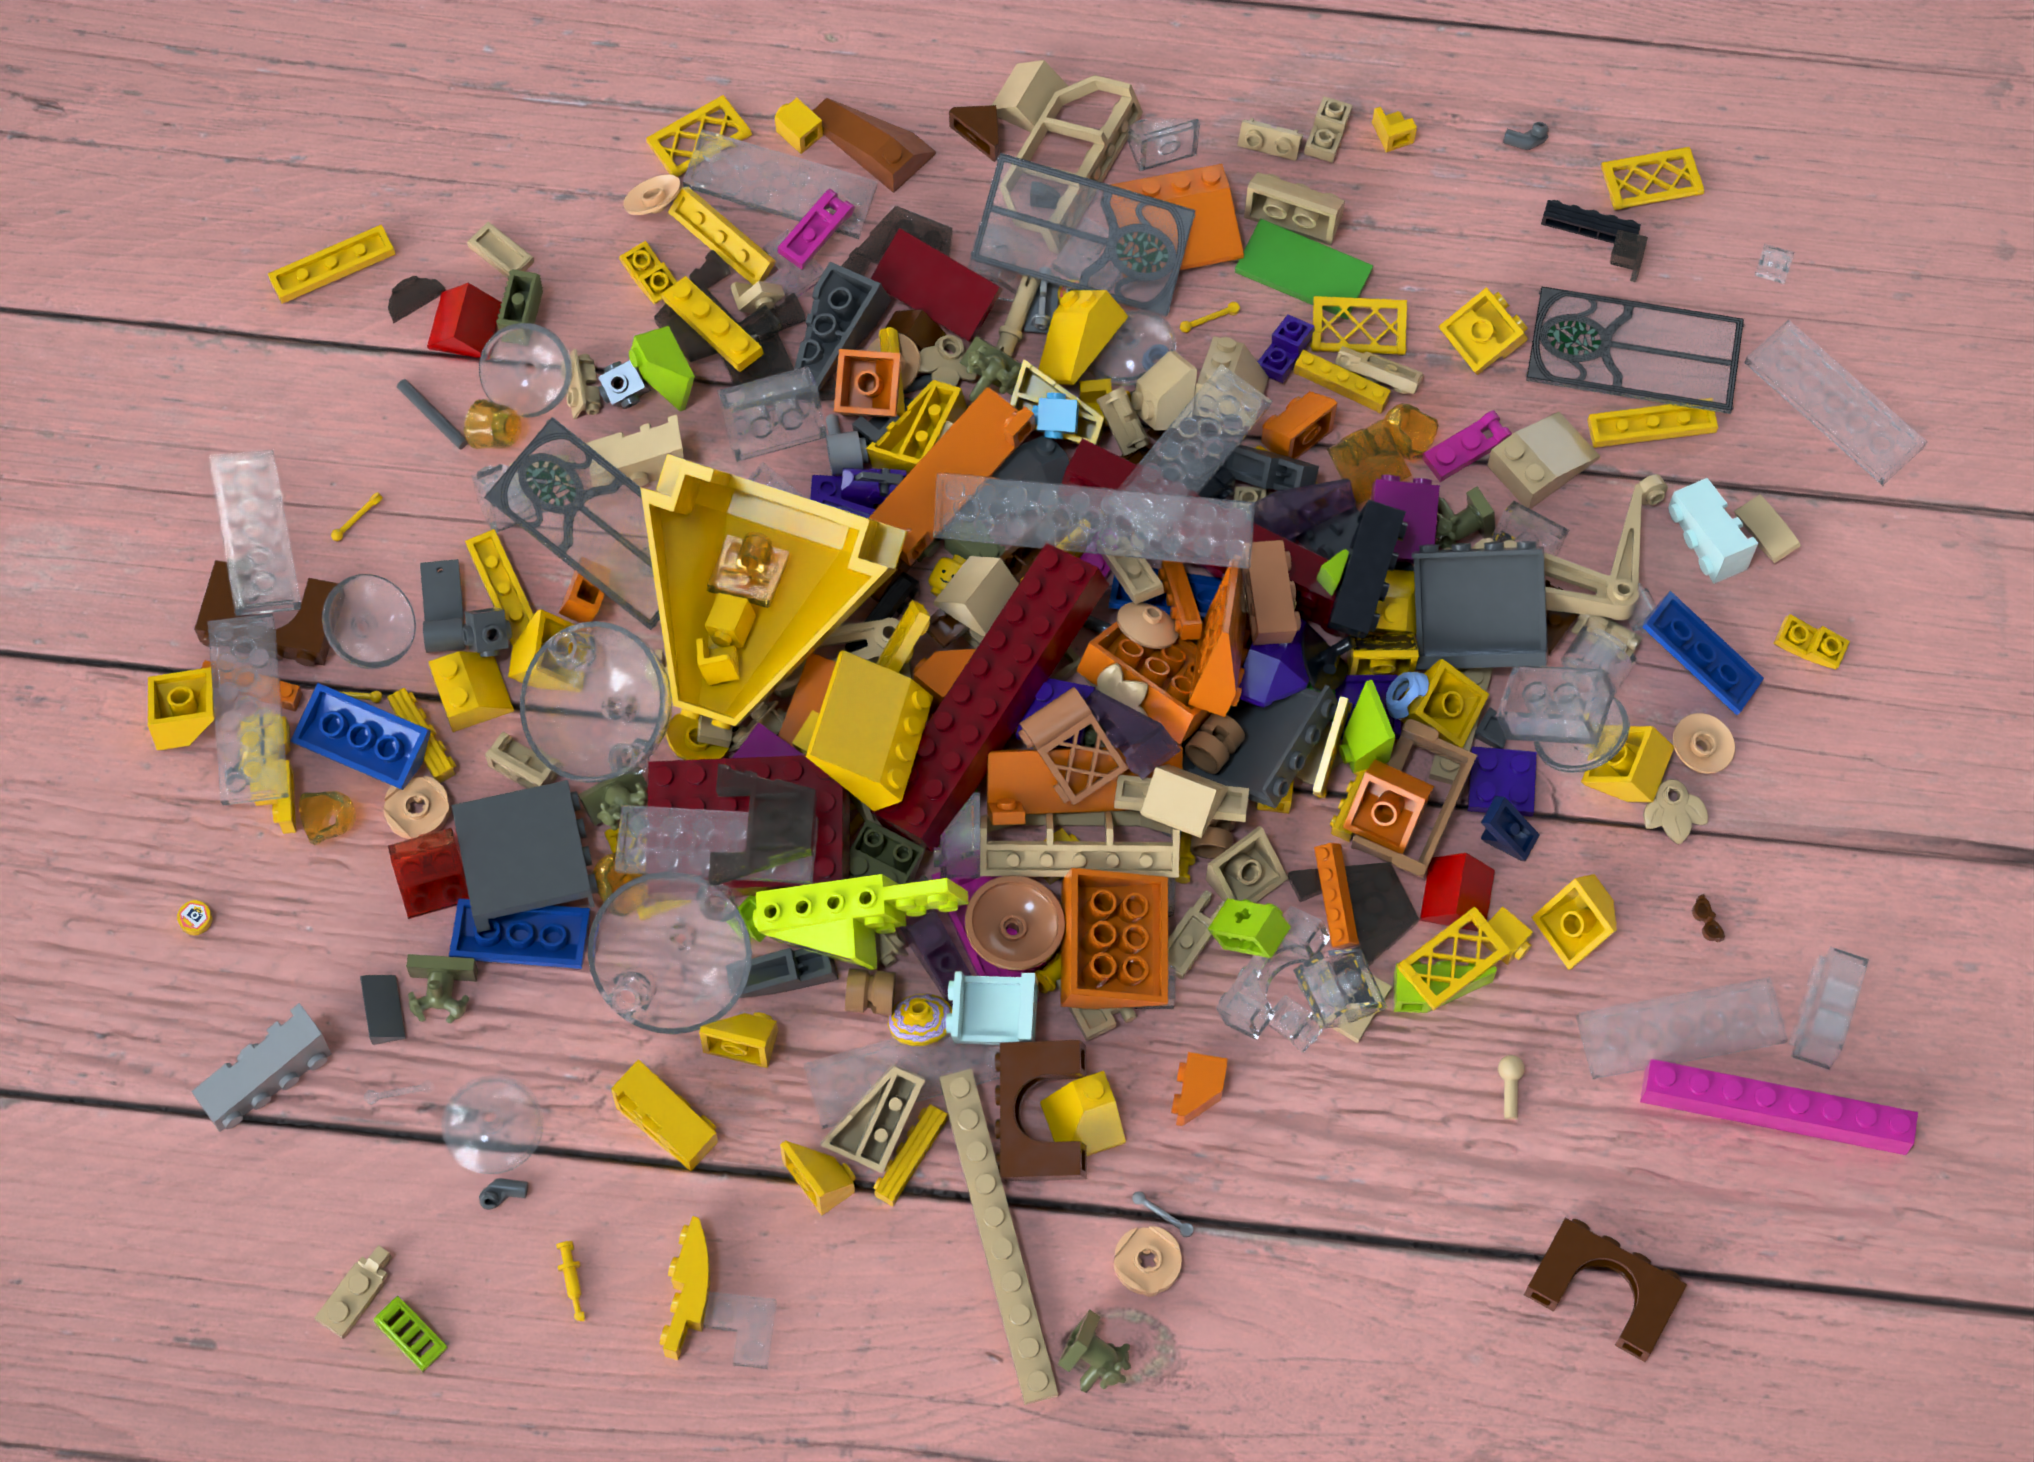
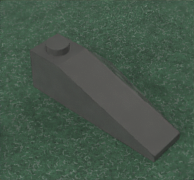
(841, 317)
(1035, 461)

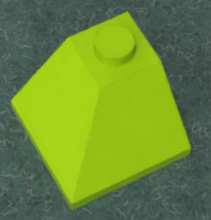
(663, 365)
(1367, 732)

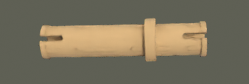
(1012, 329)

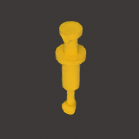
(1185, 858)
(571, 1276)

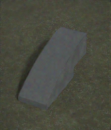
(1270, 469)
(788, 971)

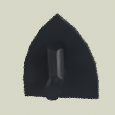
(1324, 662)

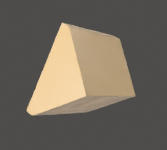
(1027, 93)
(978, 593)
(1182, 799)
(1246, 869)

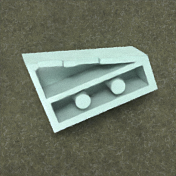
(1711, 531)

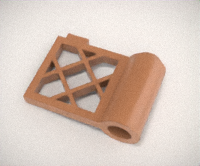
(1057, 723)

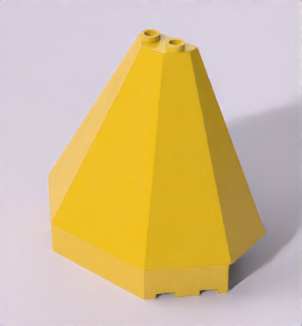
(830, 573)

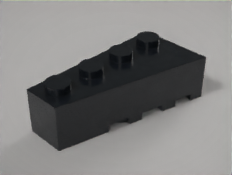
(1367, 569)

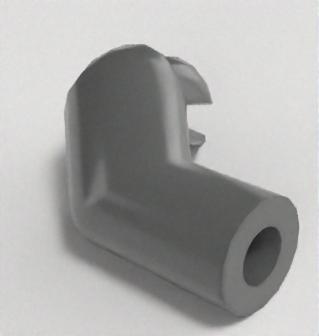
(1527, 140)
(500, 1190)

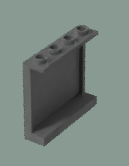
(1481, 605)
(1274, 743)
(523, 851)

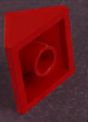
(464, 321)
(1454, 887)

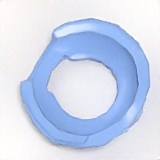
(1418, 685)

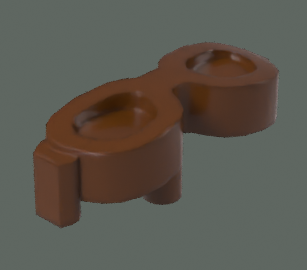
(1702, 912)

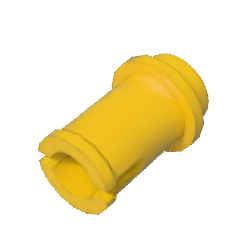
(1049, 974)

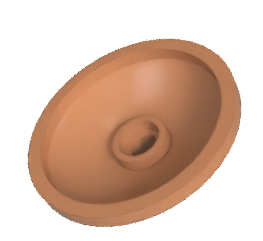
(1019, 905)

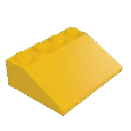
(869, 730)

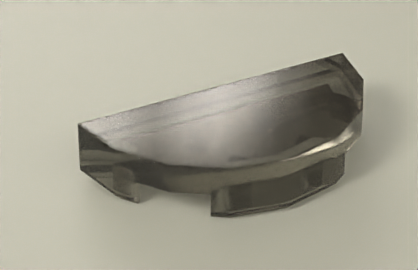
(412, 295)

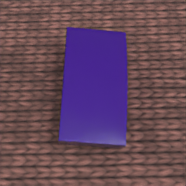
(1286, 347)

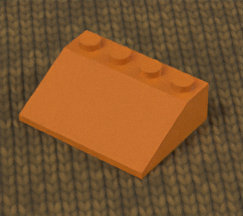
(1214, 229)
(1221, 648)
(1164, 670)
(1114, 939)

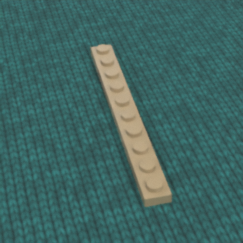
(998, 1237)

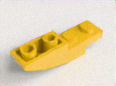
(691, 1276)

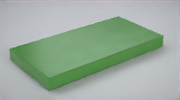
(1301, 266)

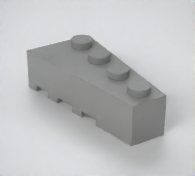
(263, 1070)

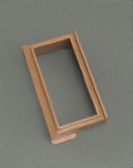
(1426, 738)

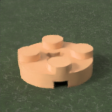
(434, 813)
(1145, 1241)

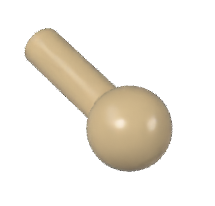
(1511, 1070)

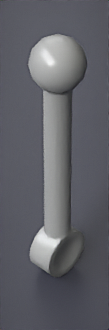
(1186, 1229)

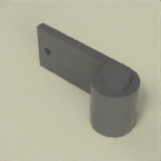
(442, 606)

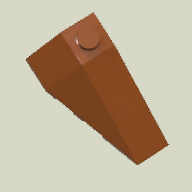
(876, 145)

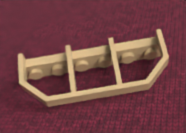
(1107, 140)
(1057, 857)

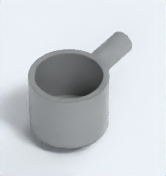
(845, 448)

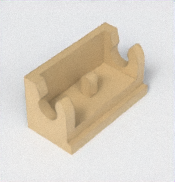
(518, 763)

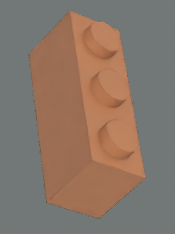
(1270, 594)

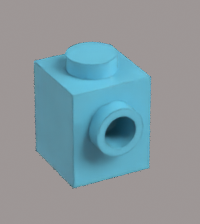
(1056, 415)

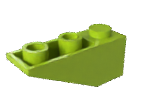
(1409, 1000)

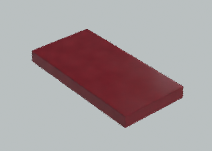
(936, 285)

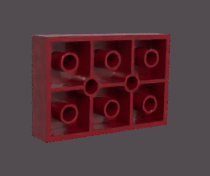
(693, 786)

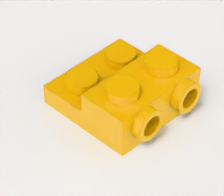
(1484, 330)

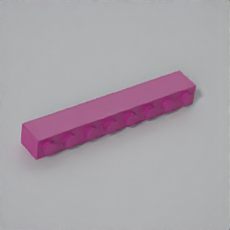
(1779, 1107)

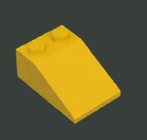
(1079, 333)

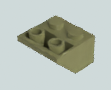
(884, 853)

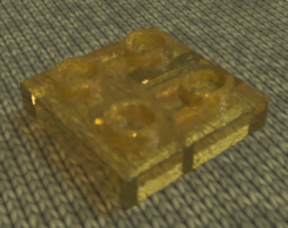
(1367, 456)
(749, 569)

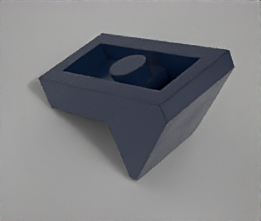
(1508, 829)

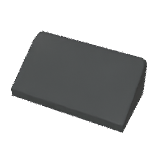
(382, 1008)

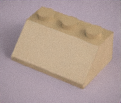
(1294, 207)
(1237, 359)

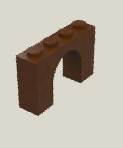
(298, 640)
(1020, 1069)
(1653, 1290)

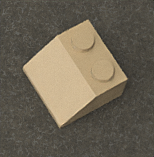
(1164, 391)

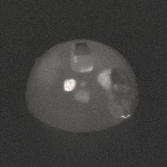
(575, 709)
(684, 981)

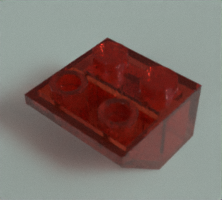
(429, 872)

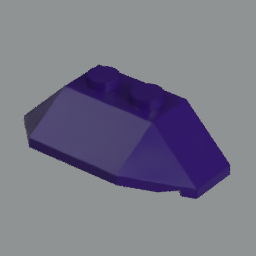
(1274, 671)

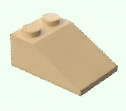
(1541, 459)

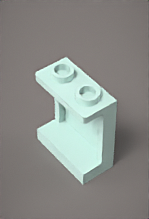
(992, 1009)

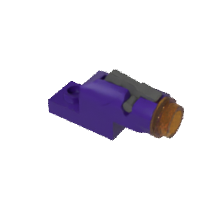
(859, 485)

